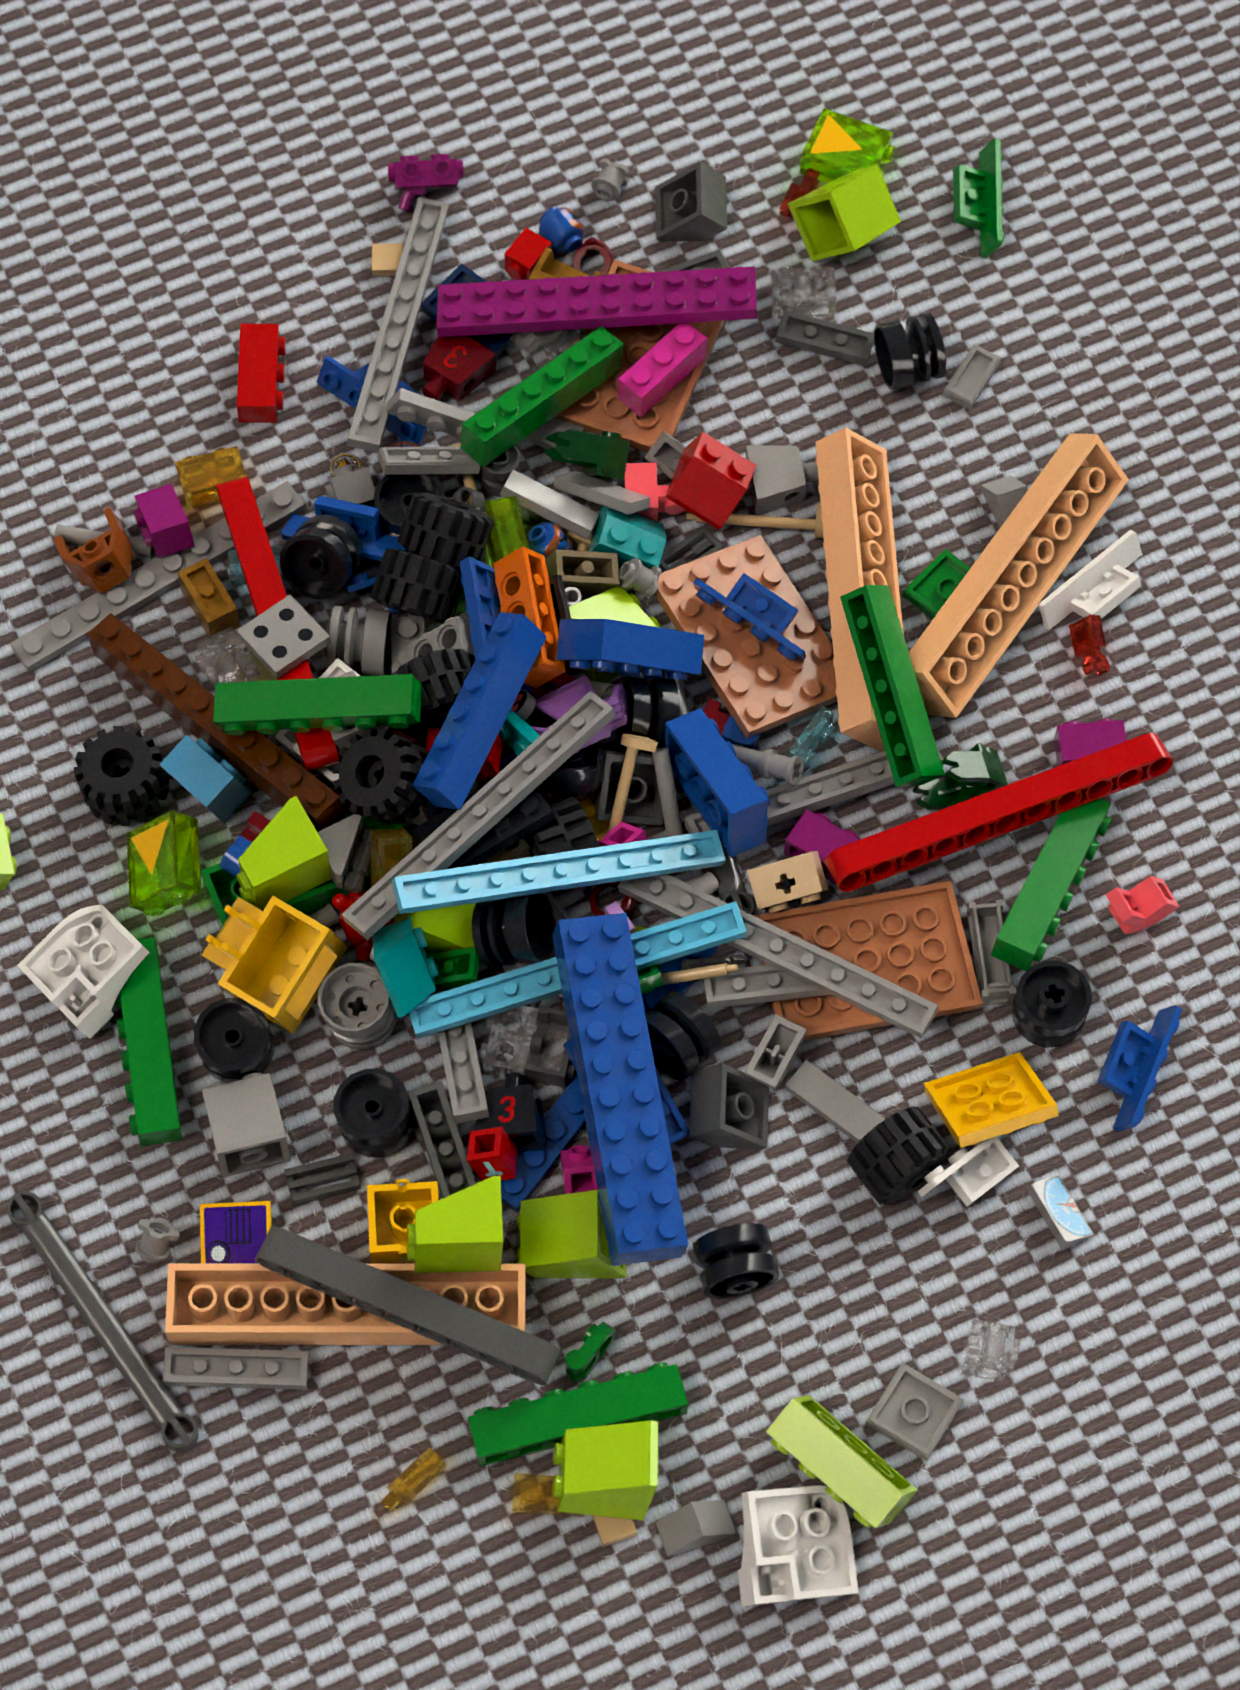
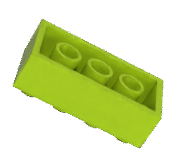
(841, 1462)

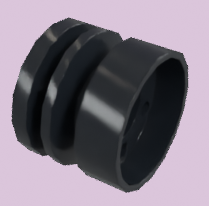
(910, 350)
(514, 930)

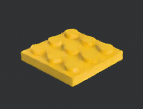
(991, 1100)

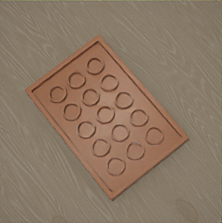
(604, 412)
(747, 674)
(898, 935)

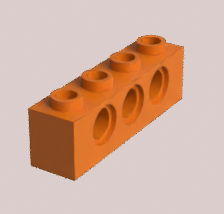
(526, 590)

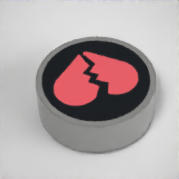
(524, 704)

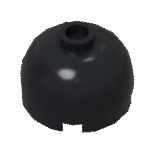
(578, 775)

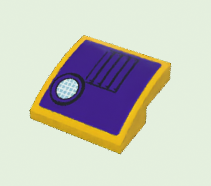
(233, 1231)

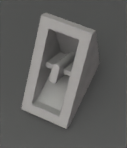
(1003, 496)
(341, 843)
(776, 1052)
(695, 1526)

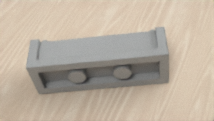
(991, 973)

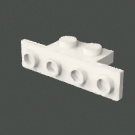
(1096, 586)
(973, 1171)

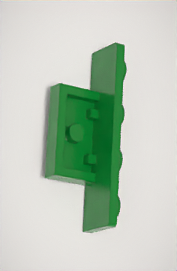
(979, 197)

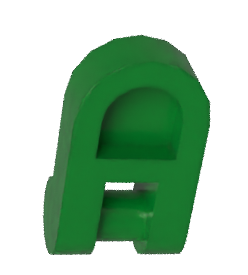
(596, 1343)

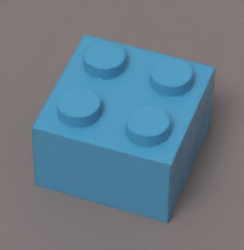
(207, 777)

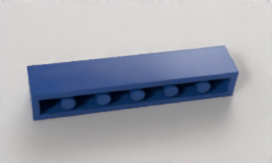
(479, 710)

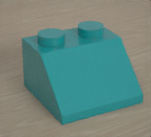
(629, 537)
(404, 965)

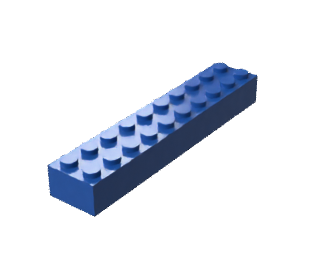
(619, 1090)

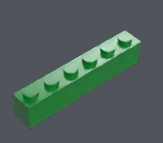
(541, 396)
(892, 685)
(317, 704)
(1050, 883)
(148, 1053)
(540, 1423)

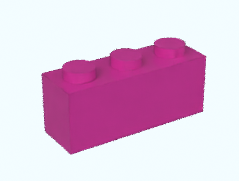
(662, 368)

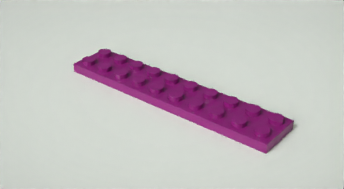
(597, 301)

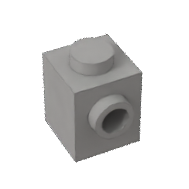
(350, 484)

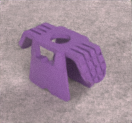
(564, 698)

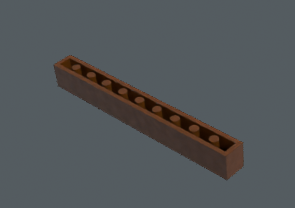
(193, 709)

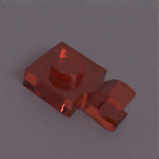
(796, 191)
(1087, 640)

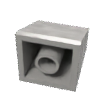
(246, 1124)

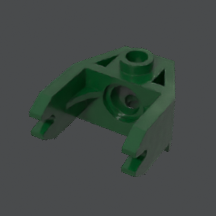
(601, 455)
(971, 775)

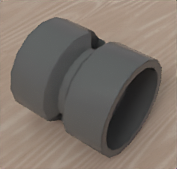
(496, 473)

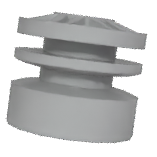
(360, 642)
(348, 991)

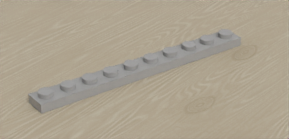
(398, 324)
(145, 583)
(484, 809)
(793, 955)

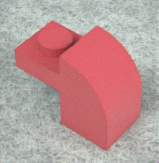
(643, 480)
(1141, 905)

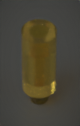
(413, 1479)

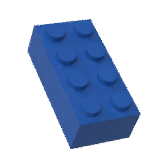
(630, 648)
(717, 782)

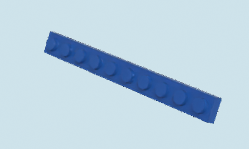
(567, 1114)

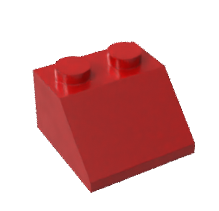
(710, 480)

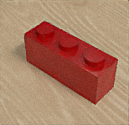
(260, 373)

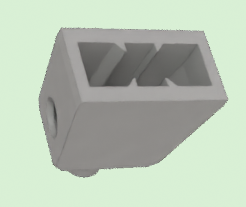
(778, 476)

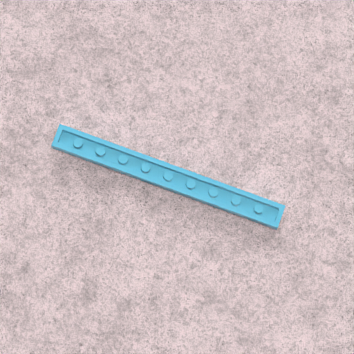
(557, 871)
(542, 979)

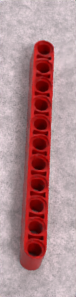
(266, 590)
(998, 812)

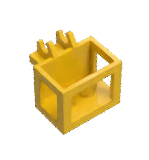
(274, 958)

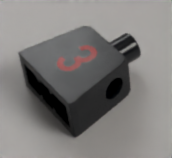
(517, 1111)

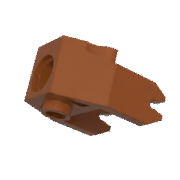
(102, 560)

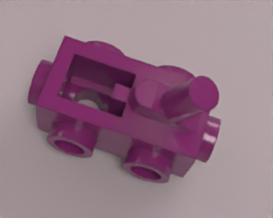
(416, 176)

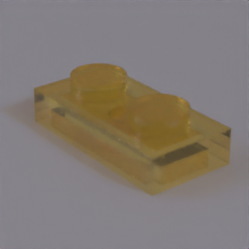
(534, 1496)

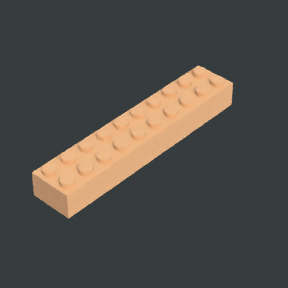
(857, 554)
(1014, 573)
(264, 1308)

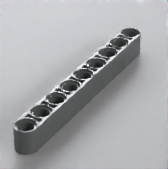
(408, 1305)

